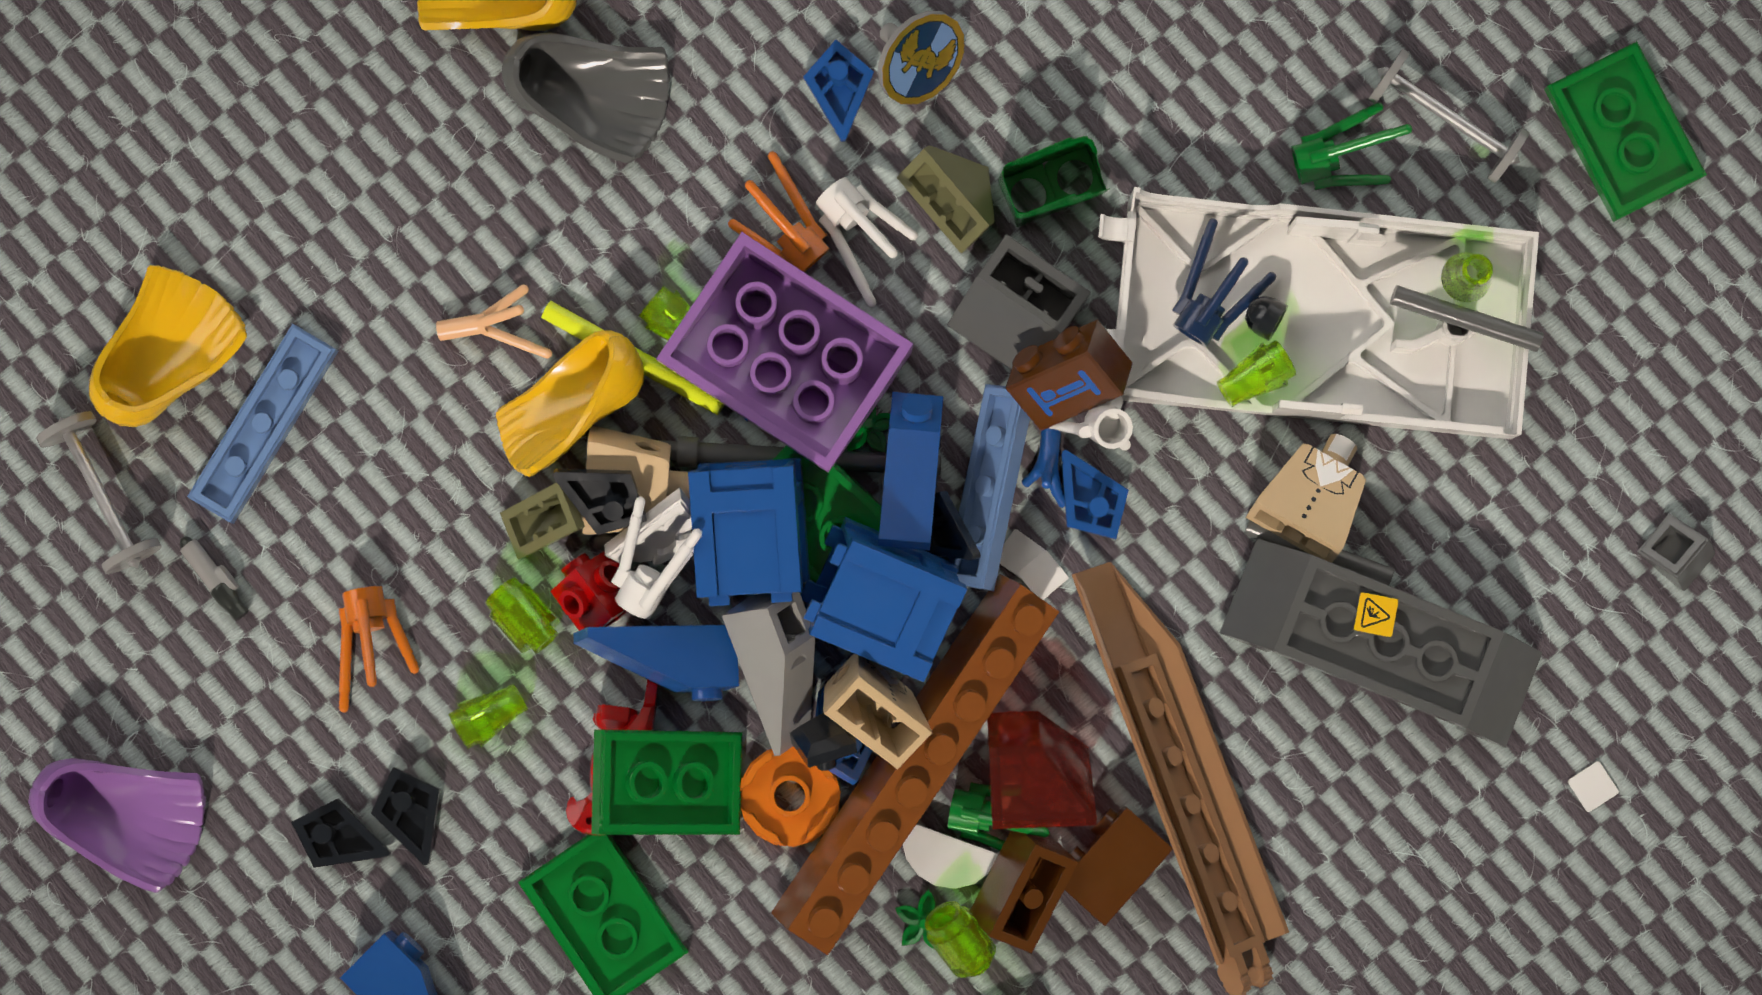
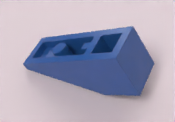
(910, 471)
(674, 657)
(391, 968)

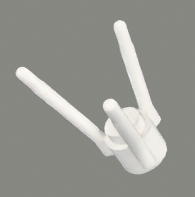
(847, 207)
(1104, 425)
(645, 587)

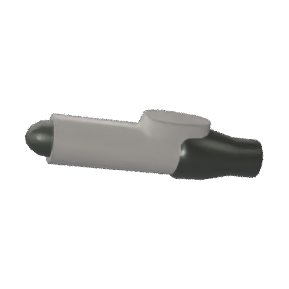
(216, 578)

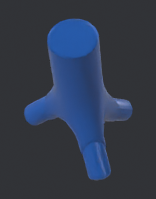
(1047, 465)

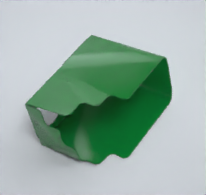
(1032, 167)

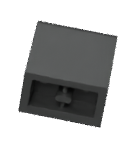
(1017, 303)

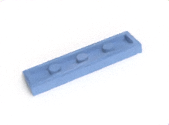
(262, 424)
(991, 483)

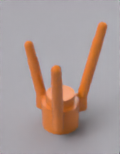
(800, 244)
(365, 613)

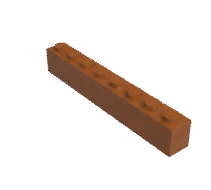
(893, 800)

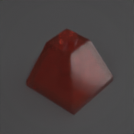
(1037, 773)

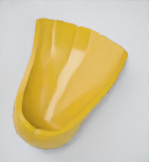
(510, 14)
(163, 347)
(569, 399)

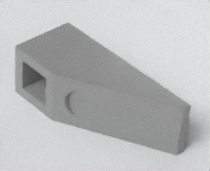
(776, 662)

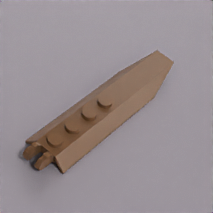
(1186, 778)

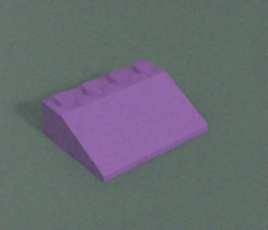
(785, 352)

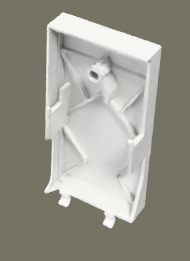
(1347, 343)

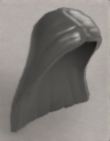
(591, 90)

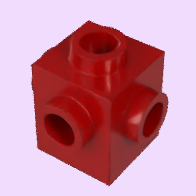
(588, 593)

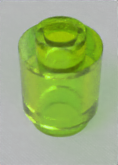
(522, 616)
(959, 939)

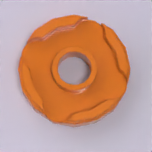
(781, 825)

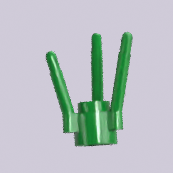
(1317, 159)
(972, 814)

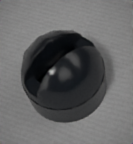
(1265, 316)

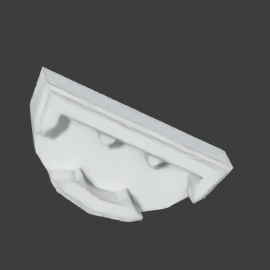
(662, 533)
(946, 859)

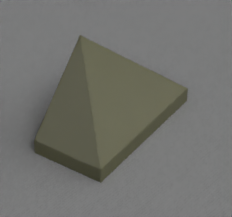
(952, 194)
(541, 520)

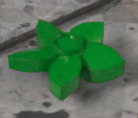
(872, 432)
(916, 919)

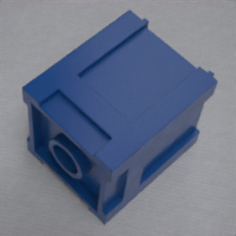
(750, 529)
(882, 600)

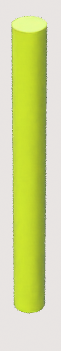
(653, 369)

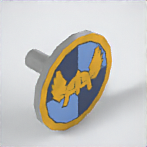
(920, 56)

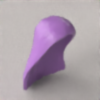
(122, 817)

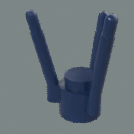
(1202, 318)

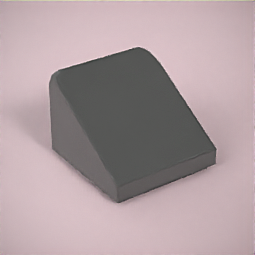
(1677, 551)

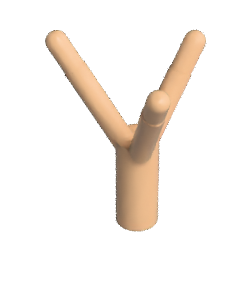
(481, 323)

